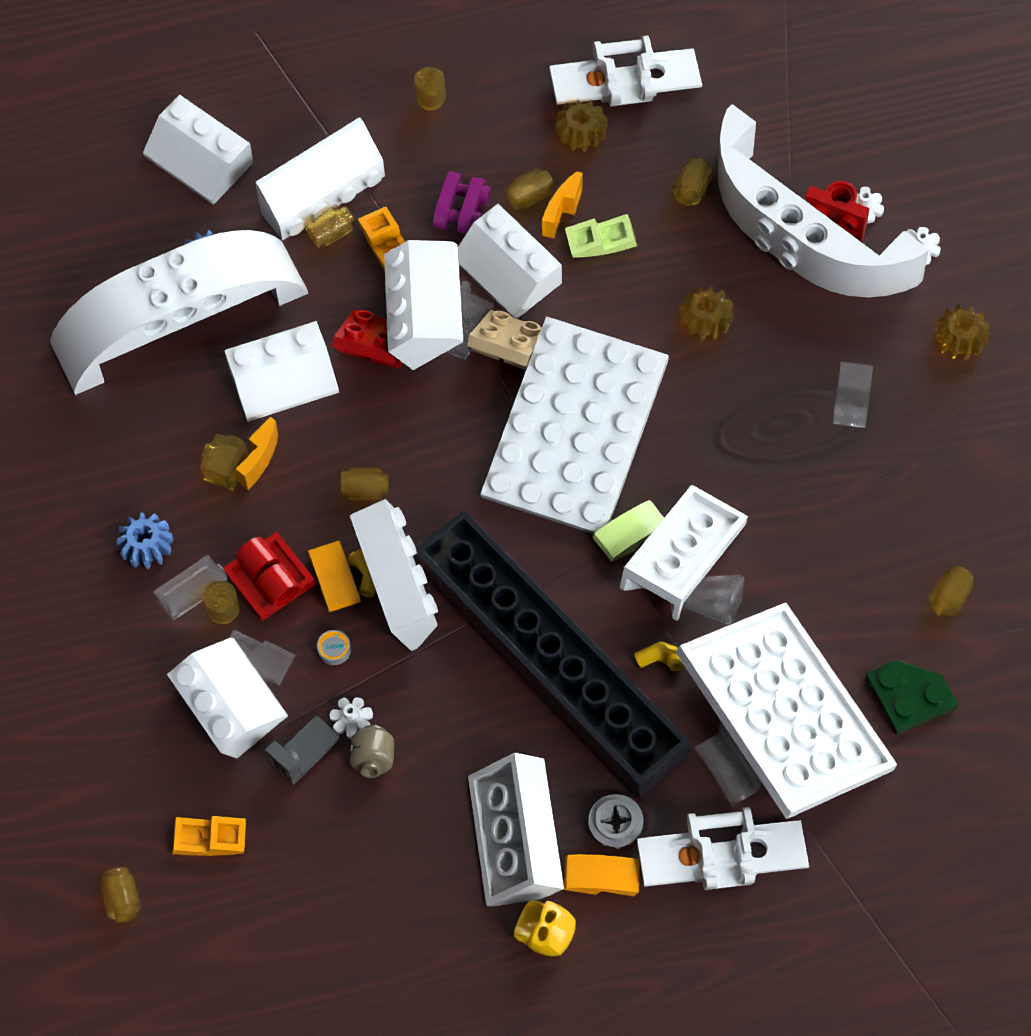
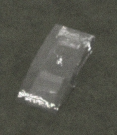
(853, 394)
(266, 657)

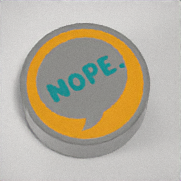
(333, 647)

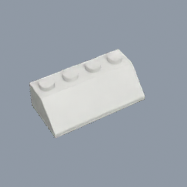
(319, 179)
(422, 300)
(395, 573)
(515, 830)

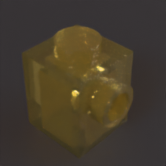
(222, 459)

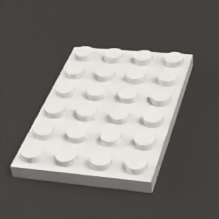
(574, 426)
(786, 709)

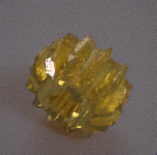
(581, 125)
(706, 312)
(954, 323)

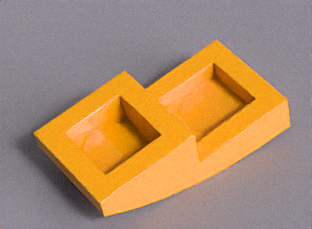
(564, 201)
(381, 233)
(262, 448)
(334, 576)
(209, 837)
(601, 873)

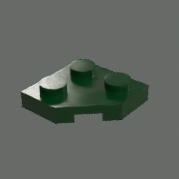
(910, 694)

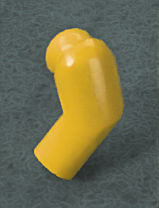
(358, 562)
(659, 652)

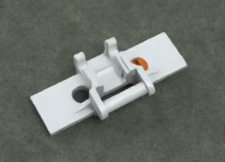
(624, 85)
(721, 864)

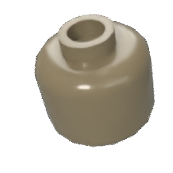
(372, 751)

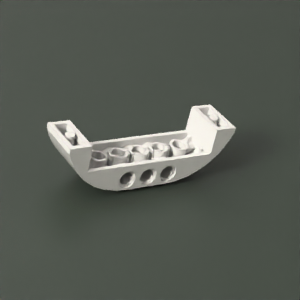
(800, 233)
(169, 296)

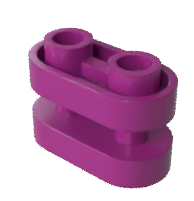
(475, 195)

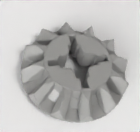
(626, 809)

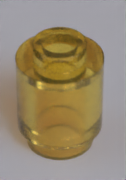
(430, 88)
(692, 182)
(529, 188)
(330, 226)
(364, 483)
(951, 591)
(221, 602)
(120, 894)

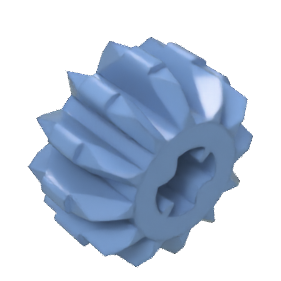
(142, 531)

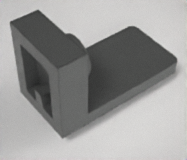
(302, 750)

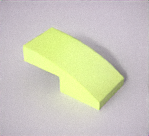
(603, 238)
(628, 530)

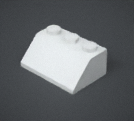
(197, 150)
(508, 262)
(281, 371)
(227, 696)

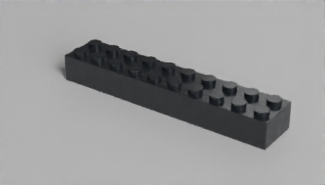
(552, 654)

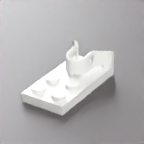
(683, 548)

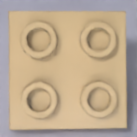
(505, 338)

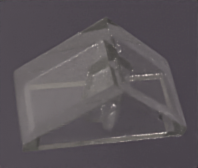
(717, 597)

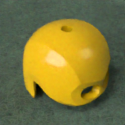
(545, 928)

